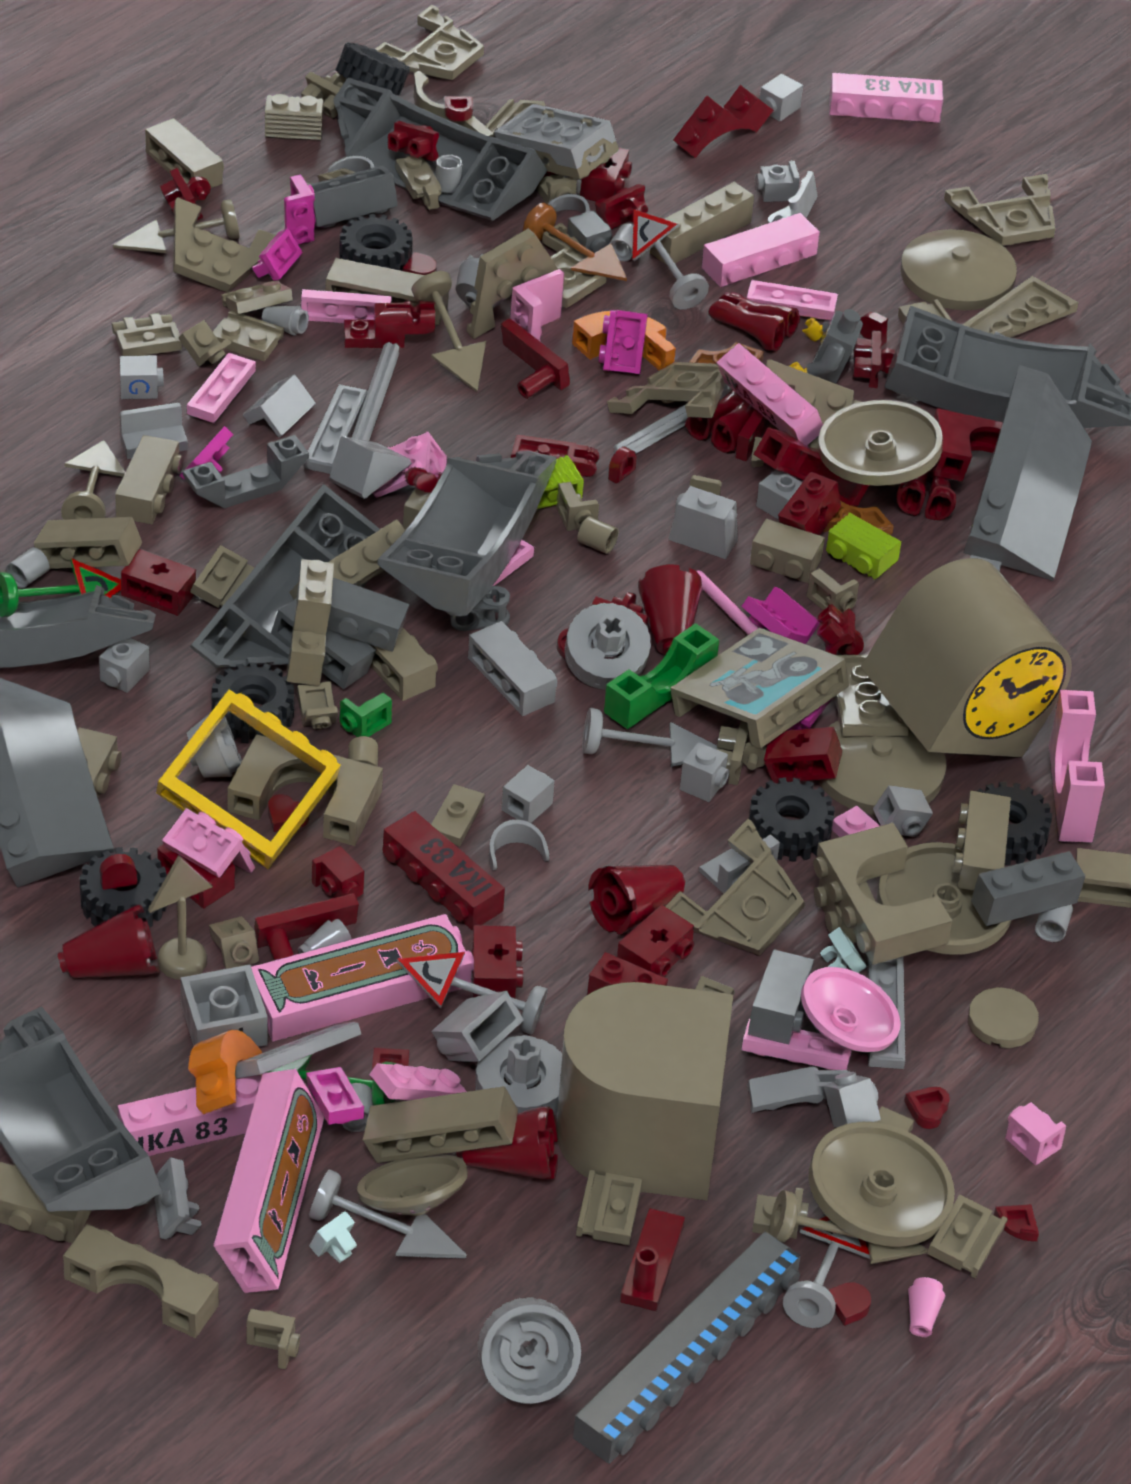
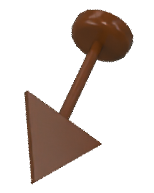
(602, 263)

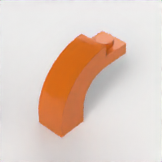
(589, 338)
(214, 1068)

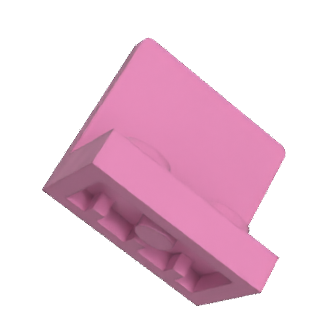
(537, 302)
(423, 453)
(206, 844)

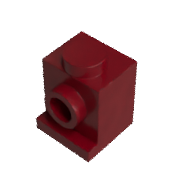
(338, 874)

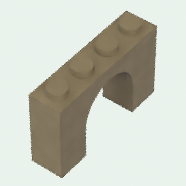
(270, 767)
(879, 929)

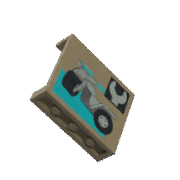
(764, 683)

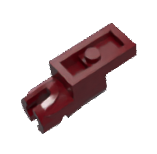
(390, 324)

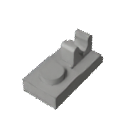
(172, 1206)

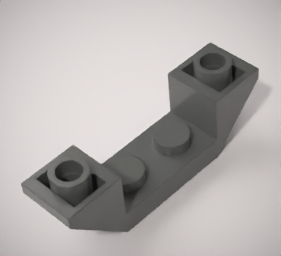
(283, 461)

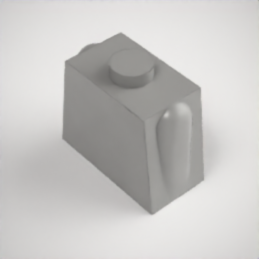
(705, 522)
(477, 1027)

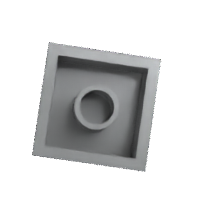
(224, 1002)

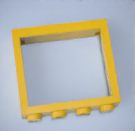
(268, 724)

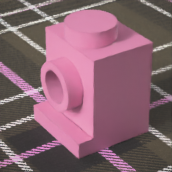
(1034, 1133)

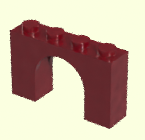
(961, 436)

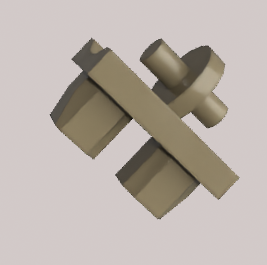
(325, 89)
(743, 752)

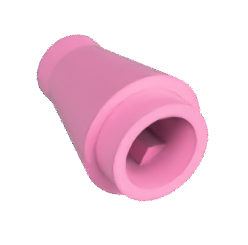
(924, 1305)

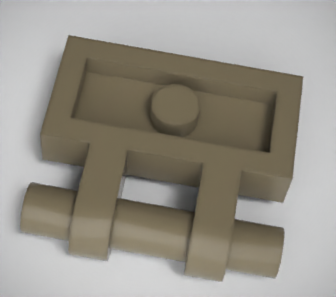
(147, 335)

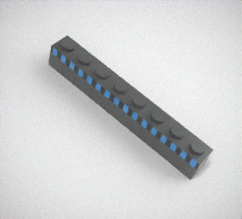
(686, 1348)

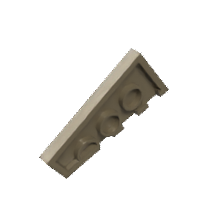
(1024, 309)

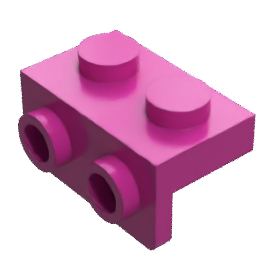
(299, 210)
(624, 341)
(782, 616)

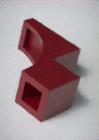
(712, 119)
(797, 459)

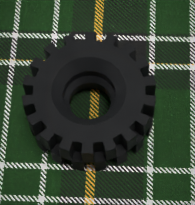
(372, 67)
(376, 242)
(261, 687)
(1033, 818)
(795, 836)
(104, 904)

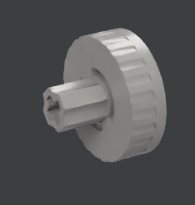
(611, 630)
(523, 1063)
(529, 1321)

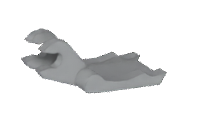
(801, 202)
(790, 1087)

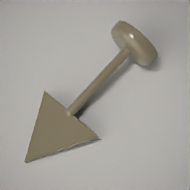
(151, 238)
(462, 361)
(85, 503)
(180, 955)
(786, 1216)

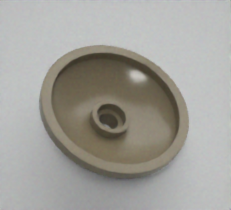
(413, 1184)

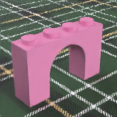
(1076, 782)

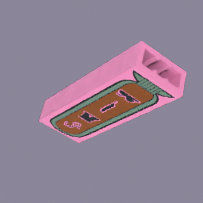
(353, 977)
(269, 1181)

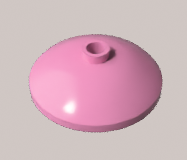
(850, 1009)

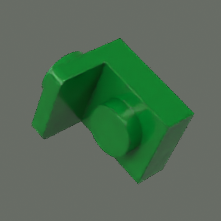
(368, 717)

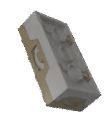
(562, 139)

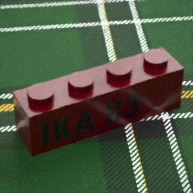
(443, 870)

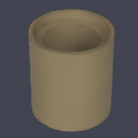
(598, 535)
(363, 750)

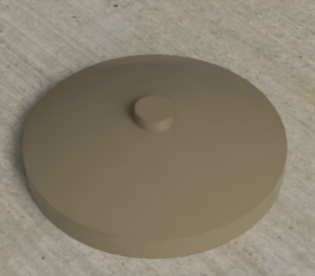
(958, 269)
(880, 442)
(879, 761)
(930, 874)
(881, 1184)

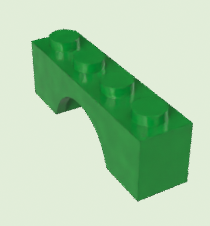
(635, 697)

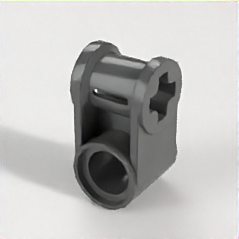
(484, 612)

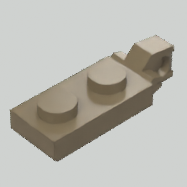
(419, 180)

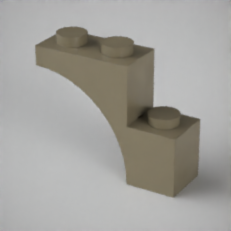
(310, 622)

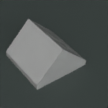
(365, 465)

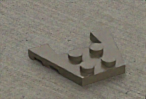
(443, 52)
(1010, 219)
(208, 256)
(501, 270)
(578, 283)
(681, 381)
(820, 393)
(754, 907)

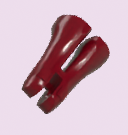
(762, 320)
(725, 424)
(940, 500)

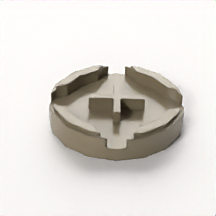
(1003, 1017)

